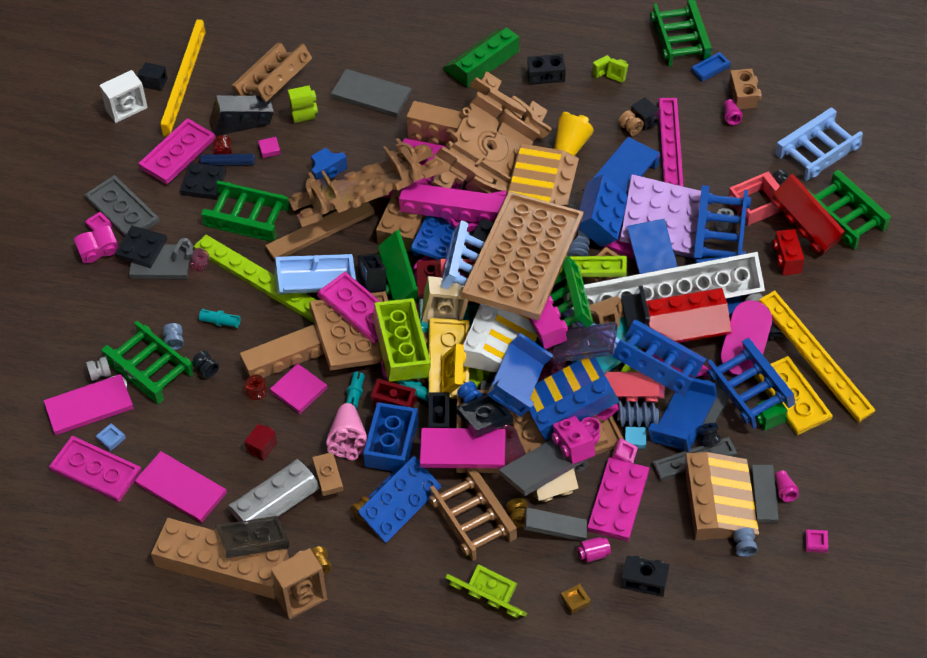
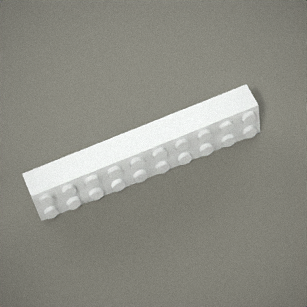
(733, 274)

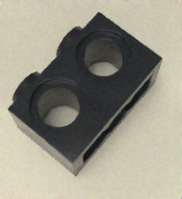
(546, 69)

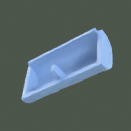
(310, 273)

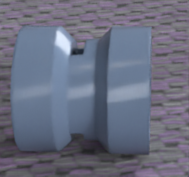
(173, 335)
(745, 542)

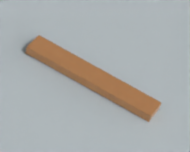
(317, 231)

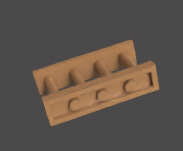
(272, 71)
(484, 496)

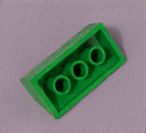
(484, 56)
(399, 275)

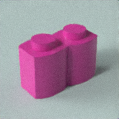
(96, 244)

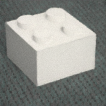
(123, 96)

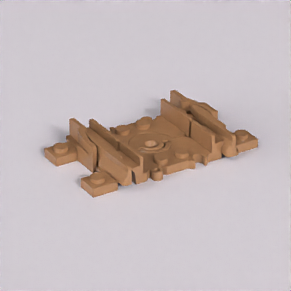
(470, 157)
(365, 185)

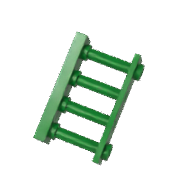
(695, 23)
(860, 200)
(242, 226)
(578, 294)
(141, 378)

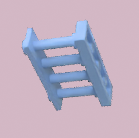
(815, 129)
(454, 255)

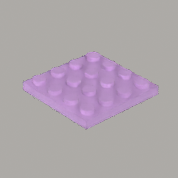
(658, 200)

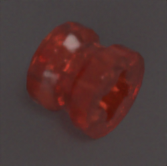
(222, 145)
(256, 387)

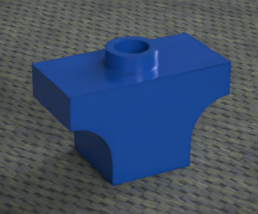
(329, 162)

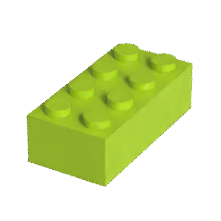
(401, 340)

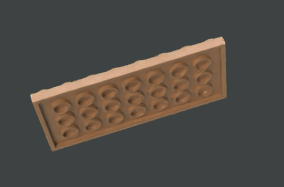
(522, 255)

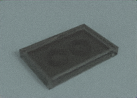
(251, 536)

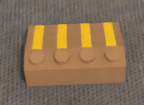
(543, 174)
(719, 495)

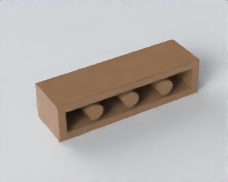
(282, 352)

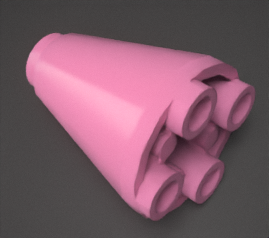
(347, 434)

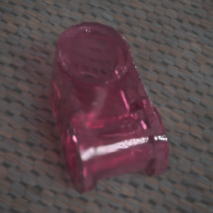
(513, 446)

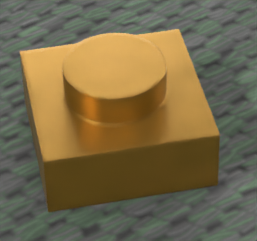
(575, 598)

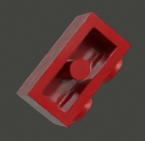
(788, 252)

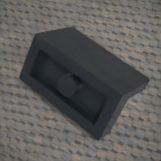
(635, 307)

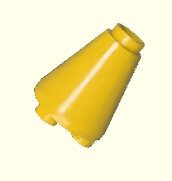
(572, 132)

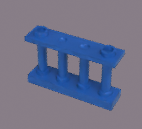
(706, 216)
(666, 349)
(760, 366)

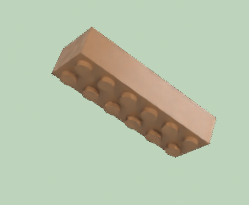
(199, 554)

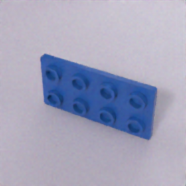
(433, 238)
(398, 499)

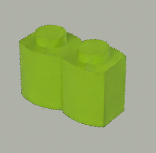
(302, 104)

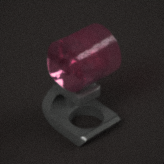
(199, 257)

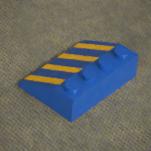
(573, 391)

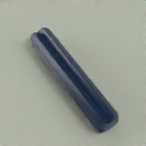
(227, 159)

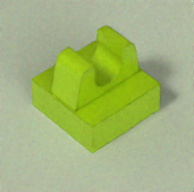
(617, 70)

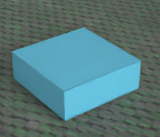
(636, 436)

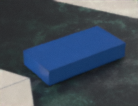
(710, 67)

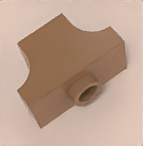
(607, 311)
(327, 474)

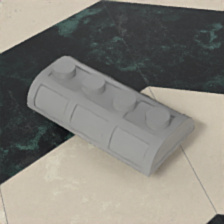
(276, 493)

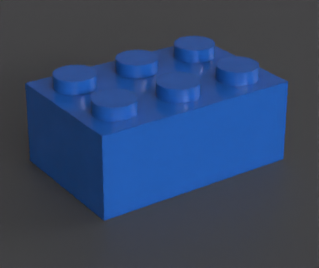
(603, 210)
(390, 437)

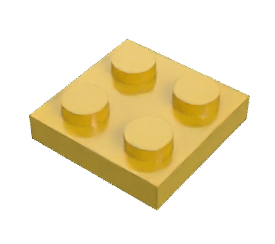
(452, 369)

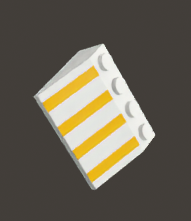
(491, 335)

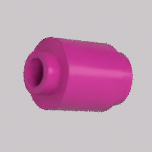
(594, 549)

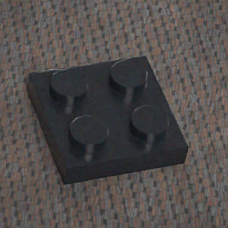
(202, 181)
(141, 246)
(484, 415)

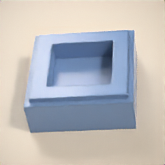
(110, 437)

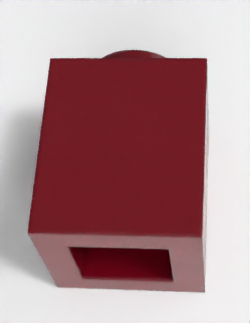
(261, 441)

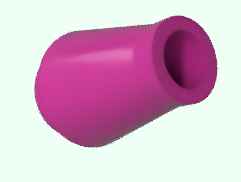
(732, 113)
(786, 487)

